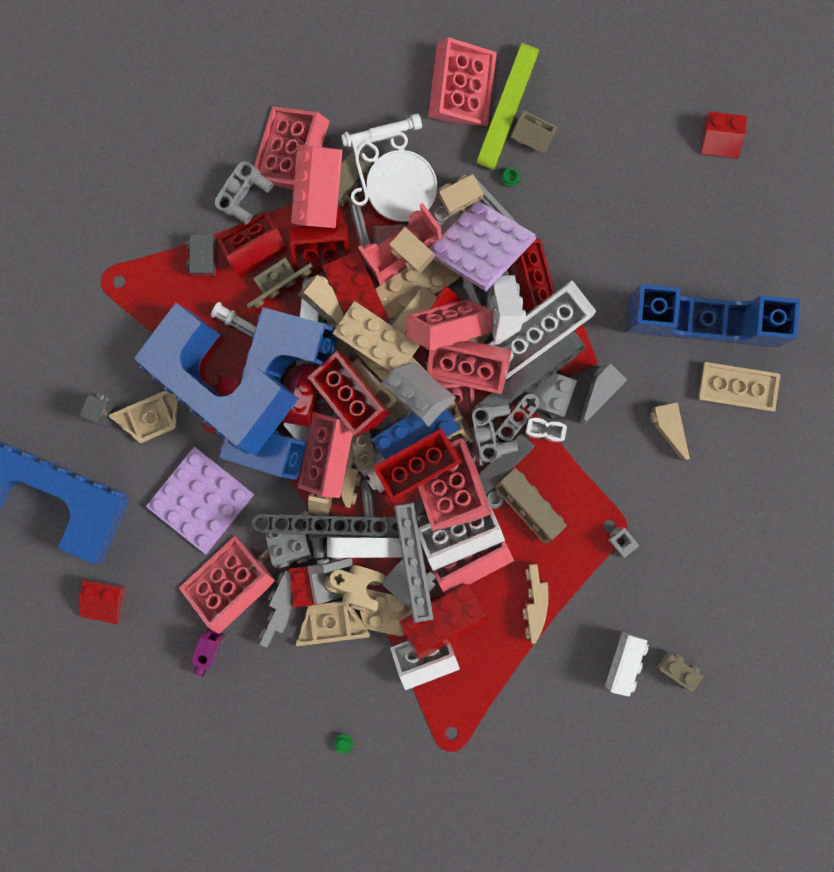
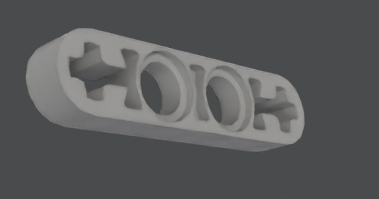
(514, 425)

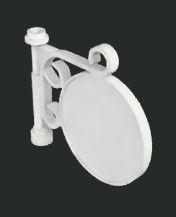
(398, 178)

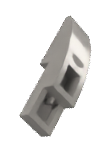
(282, 601)

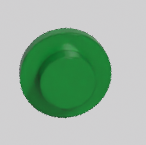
(510, 177)
(343, 743)

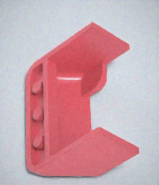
(383, 262)

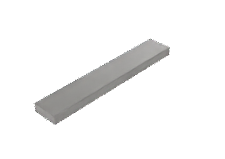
(413, 562)

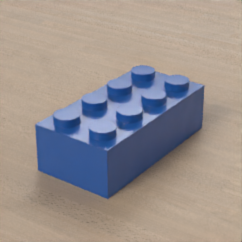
(410, 430)

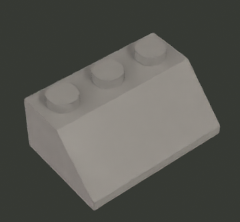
(418, 392)

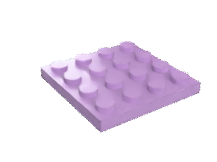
(482, 245)
(200, 500)

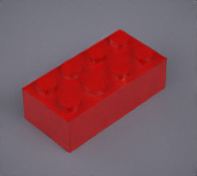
(353, 283)
(453, 617)

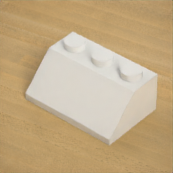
(506, 307)
(626, 664)
(415, 671)

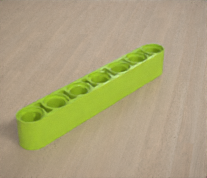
(507, 106)

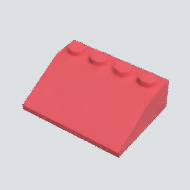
(462, 83)
(279, 143)
(455, 494)
(220, 587)

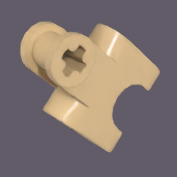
(353, 587)

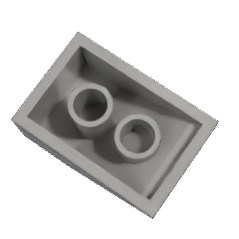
(602, 387)
(554, 395)

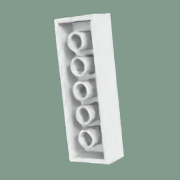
(547, 326)

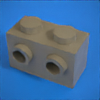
(534, 132)
(680, 672)

